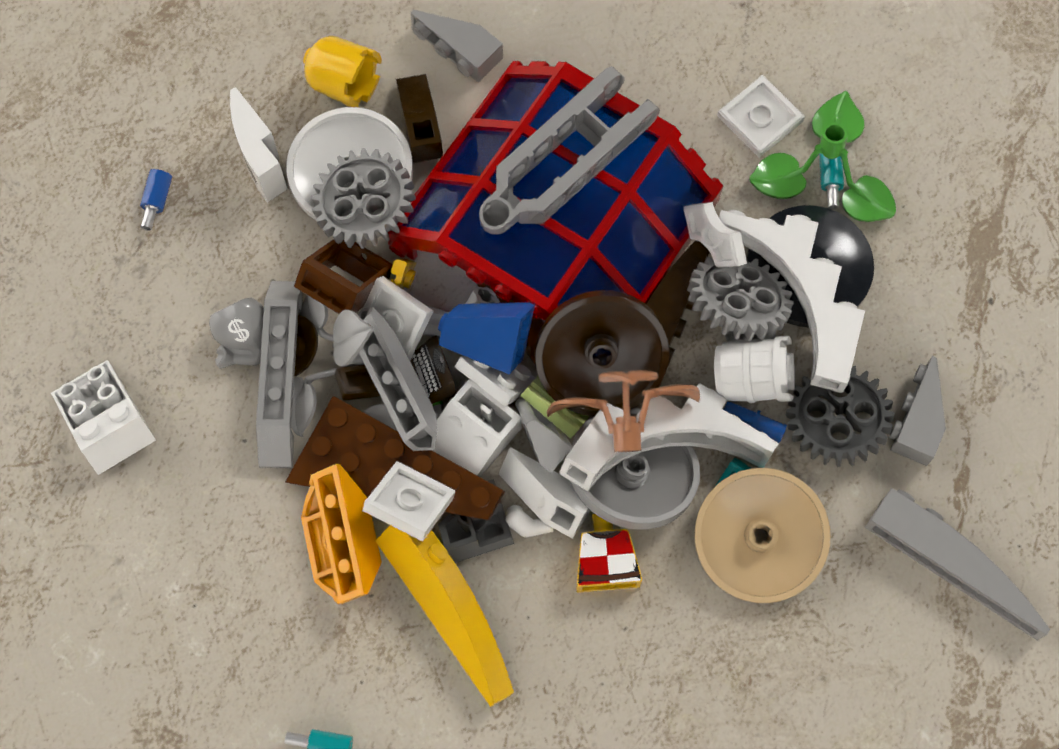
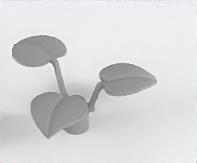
(348, 337)

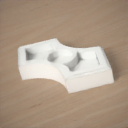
(723, 243)

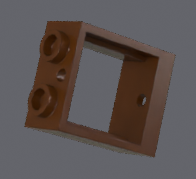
(331, 288)

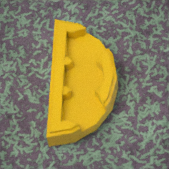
(404, 272)

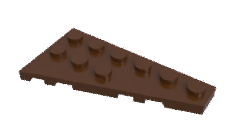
(370, 450)

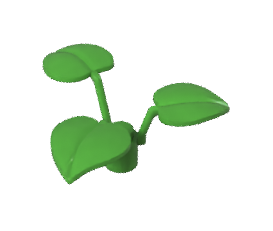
(836, 124)

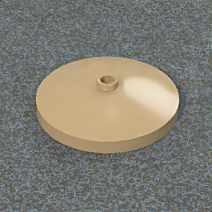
(794, 529)

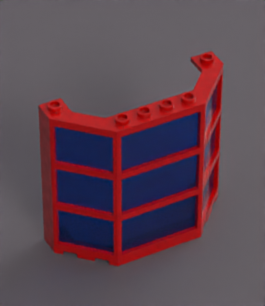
(609, 236)

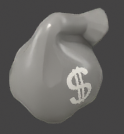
(239, 333)

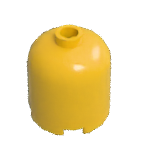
(342, 70)

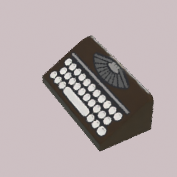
(433, 371)

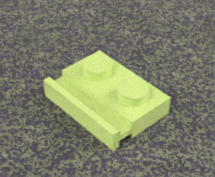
(564, 419)

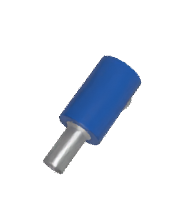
(154, 196)

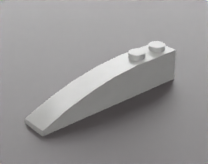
(954, 558)

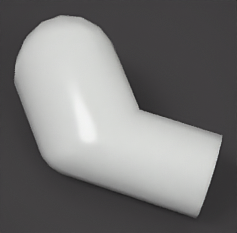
(524, 524)

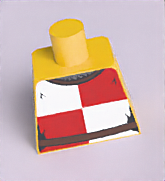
(607, 559)

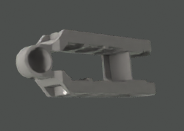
(504, 209)

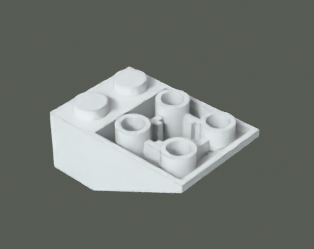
(102, 417)
(475, 428)

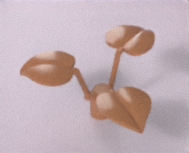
(627, 430)

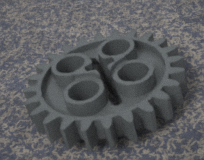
(817, 431)

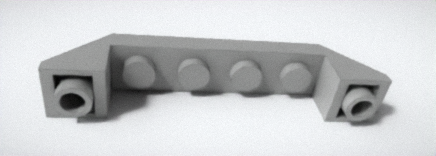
(276, 375)

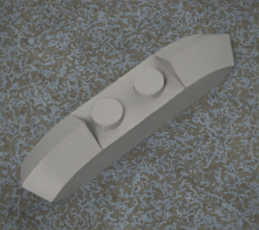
(398, 384)

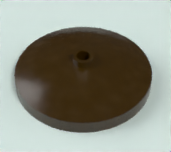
(571, 356)

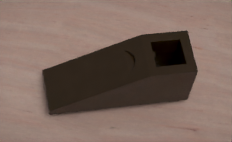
(420, 118)

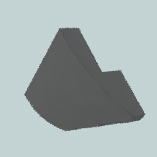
(471, 537)

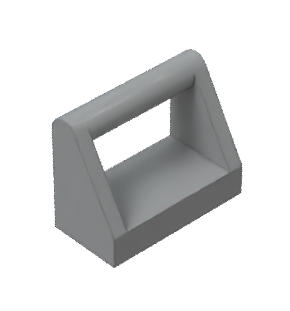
(544, 437)

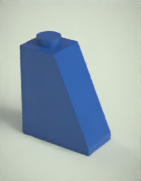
(488, 332)

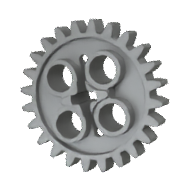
(363, 198)
(740, 298)

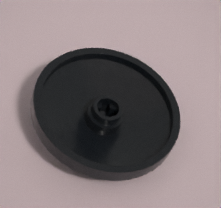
(835, 240)

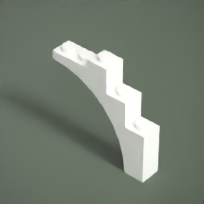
(832, 325)
(666, 425)

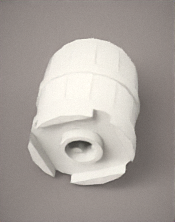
(755, 370)

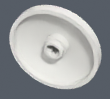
(335, 135)

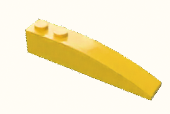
(450, 607)

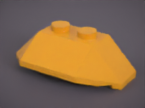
(339, 535)

